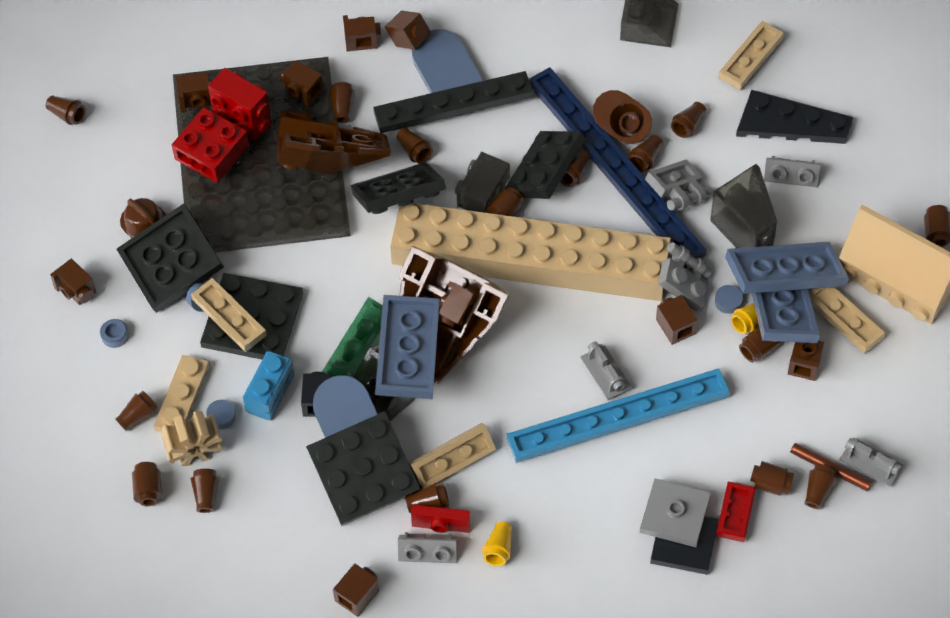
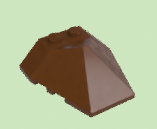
(325, 146)
(428, 277)

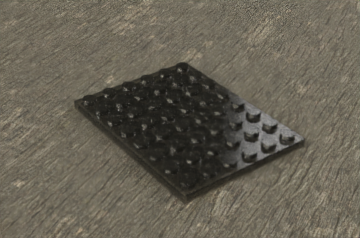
(258, 198)

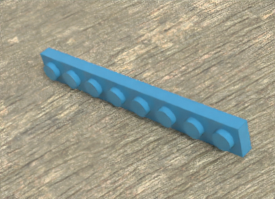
(617, 415)

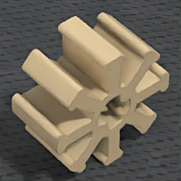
(191, 438)

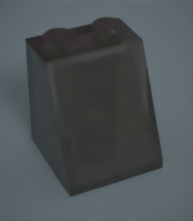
(745, 210)

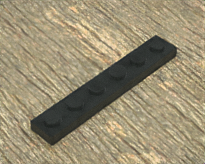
(453, 102)

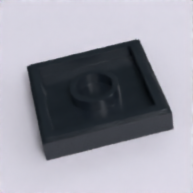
(686, 557)

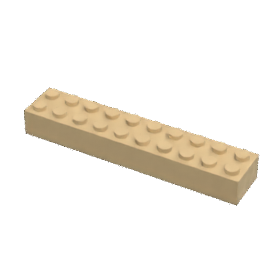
(534, 250)

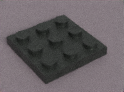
(398, 188)
(170, 258)
(269, 304)
(363, 468)

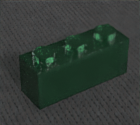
(356, 340)

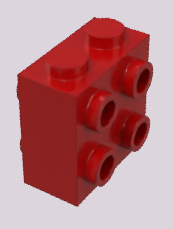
(240, 102)
(210, 144)

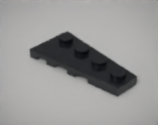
(777, 116)

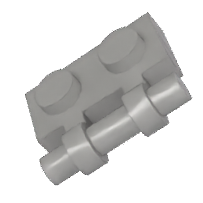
(673, 180)
(682, 281)

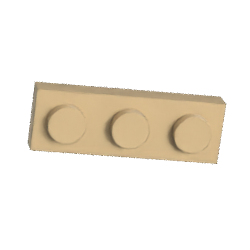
(751, 55)
(228, 314)
(846, 318)
(182, 391)
(452, 456)

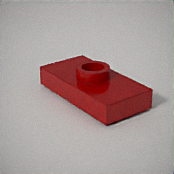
(735, 511)
(440, 519)

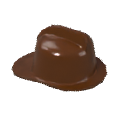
(622, 117)
(140, 215)

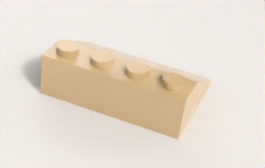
(897, 265)

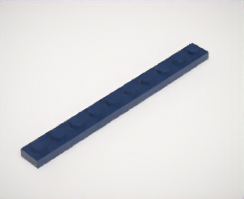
(614, 162)

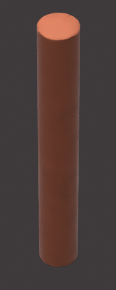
(842, 472)

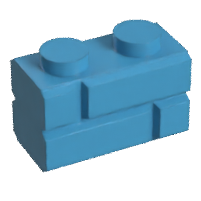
(268, 385)

